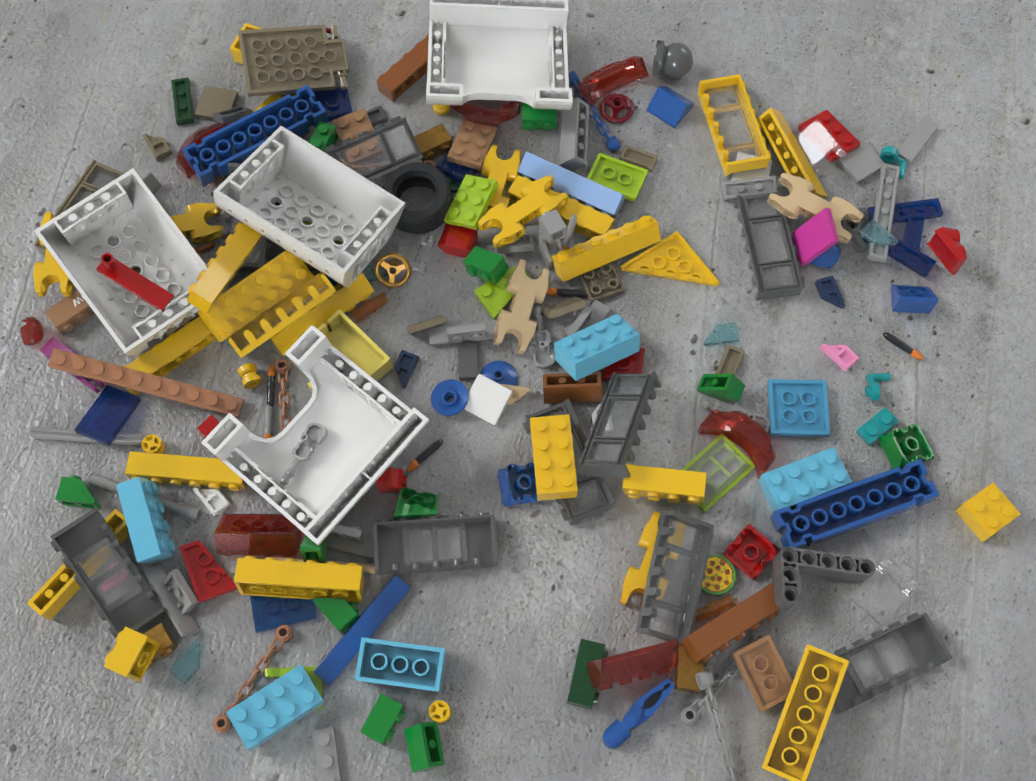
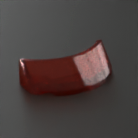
(612, 77)
(486, 115)
(196, 137)
(744, 433)

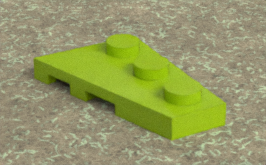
(494, 296)

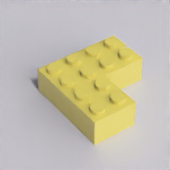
(356, 346)

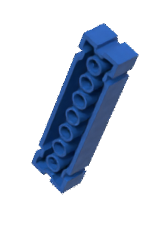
(244, 136)
(854, 506)

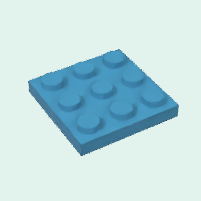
(798, 408)

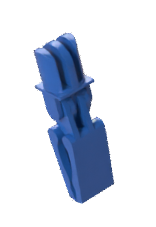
(619, 732)

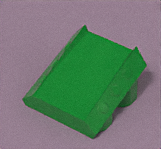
(906, 446)
(415, 504)

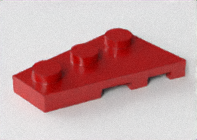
(205, 573)

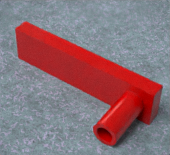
(134, 282)

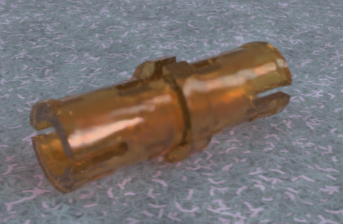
(370, 306)
(714, 608)

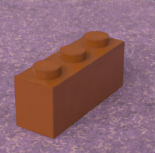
(562, 386)

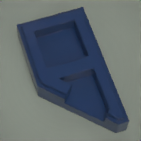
(829, 291)
(405, 366)

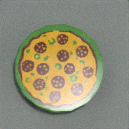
(718, 576)

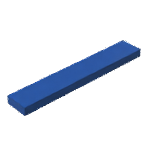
(363, 627)

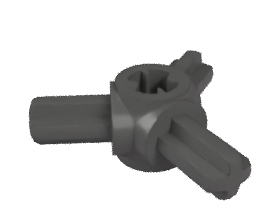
(855, 228)

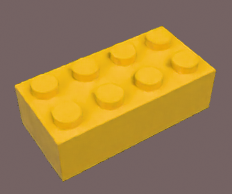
(553, 457)
(665, 484)

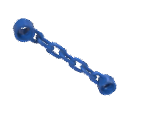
(612, 142)

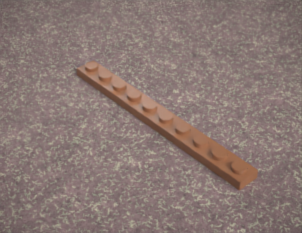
(145, 383)

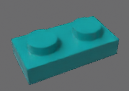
(877, 426)

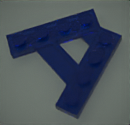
(908, 251)

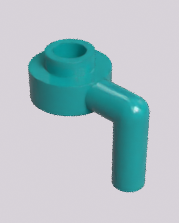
(891, 155)
(872, 391)

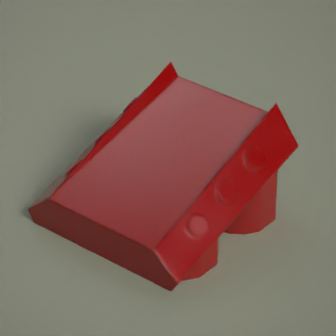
(457, 240)
(948, 248)
(751, 551)

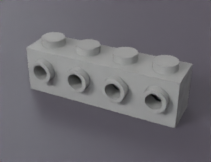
(574, 136)

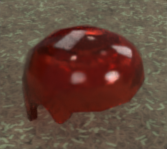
(32, 331)

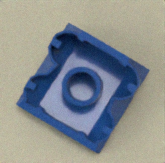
(517, 484)

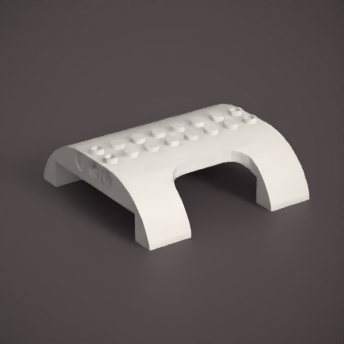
(498, 52)
(363, 439)

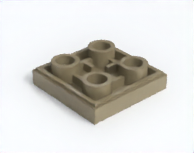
(601, 283)

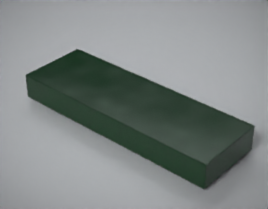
(182, 101)

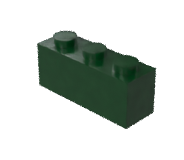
(581, 691)

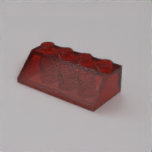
(257, 535)
(633, 664)

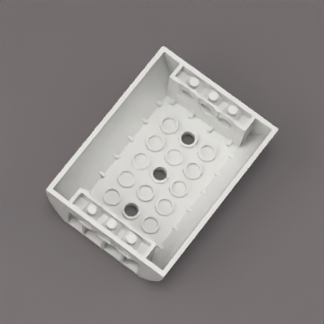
(314, 190)
(146, 241)

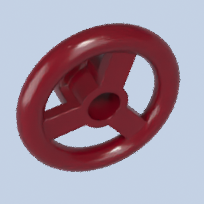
(617, 103)

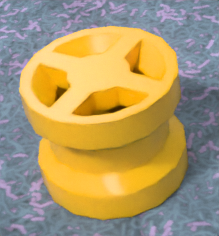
(152, 441)
(438, 708)

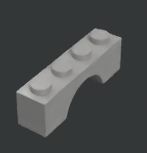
(550, 232)

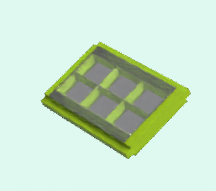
(724, 469)

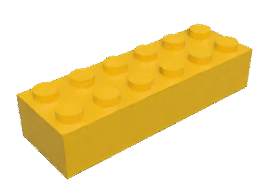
(255, 294)
(299, 579)
(805, 714)

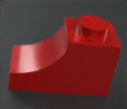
(391, 481)

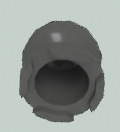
(673, 59)

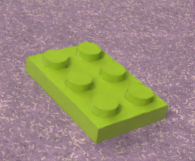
(618, 176)
(471, 201)

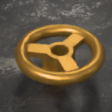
(393, 263)

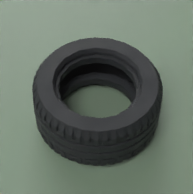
(420, 175)

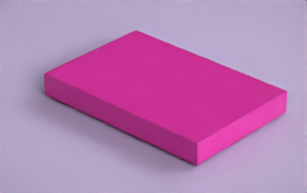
(815, 237)

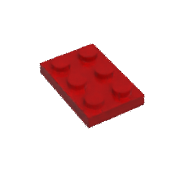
(836, 130)

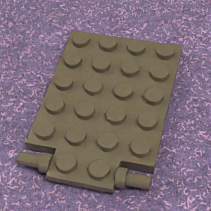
(292, 58)

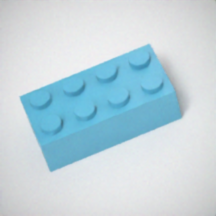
(596, 347)
(804, 479)
(145, 520)
(401, 664)
(275, 707)

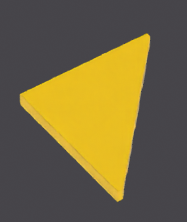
(672, 260)

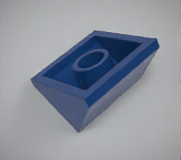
(669, 106)
(912, 299)

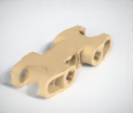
(806, 203)
(517, 320)

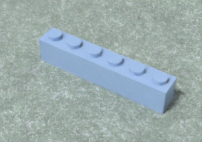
(573, 184)

